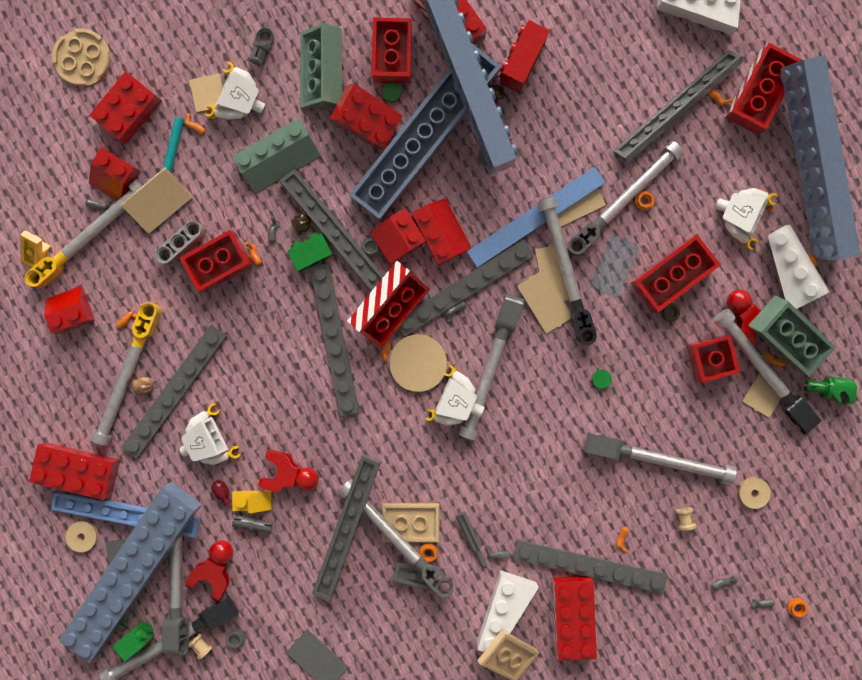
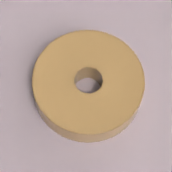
(762, 496)
(75, 542)

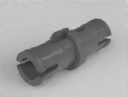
(252, 524)

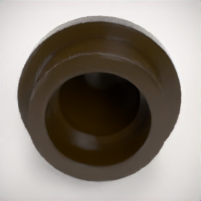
(499, 92)
(301, 223)

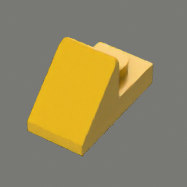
(32, 248)
(251, 501)

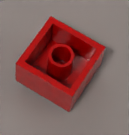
(713, 358)

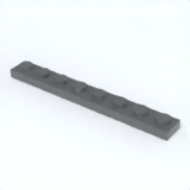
(678, 106)
(331, 229)
(466, 286)
(334, 339)
(174, 391)
(346, 527)
(590, 566)

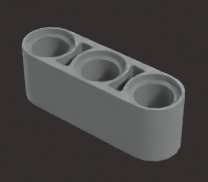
(172, 243)

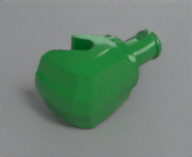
(833, 387)

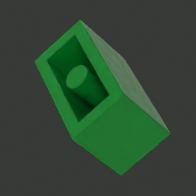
(310, 252)
(134, 640)

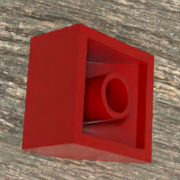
(111, 174)
(397, 236)
(67, 311)

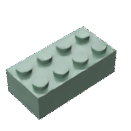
(792, 335)

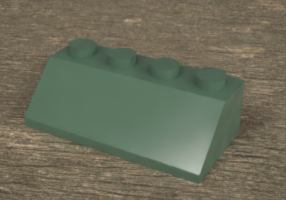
(320, 66)
(276, 155)

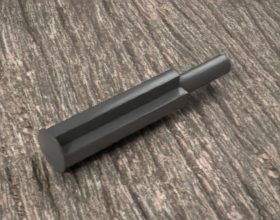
(470, 536)

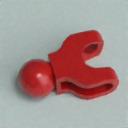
(745, 312)
(288, 474)
(213, 569)

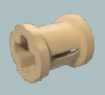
(686, 518)
(199, 646)

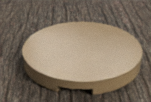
(81, 57)
(418, 362)

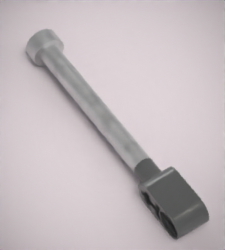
(672, 152)
(505, 323)
(614, 448)
(404, 547)
(175, 628)

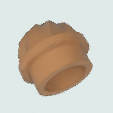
(143, 385)

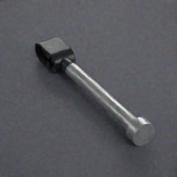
(548, 206)
(795, 407)
(208, 618)

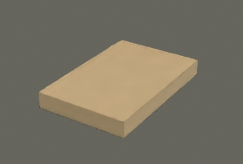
(156, 200)
(413, 521)
(508, 656)

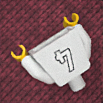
(236, 96)
(744, 213)
(456, 401)
(204, 440)

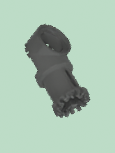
(260, 48)

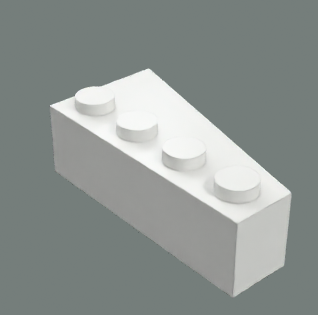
(715, 14)
(795, 269)
(506, 606)

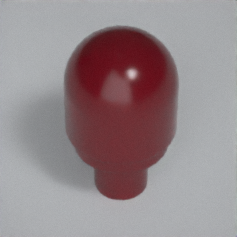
(221, 491)

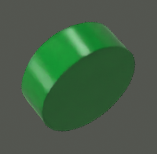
(391, 92)
(601, 378)

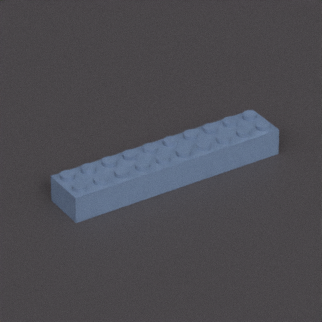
(472, 84)
(415, 144)
(820, 159)
(130, 571)

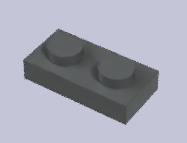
(410, 575)

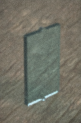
(614, 265)

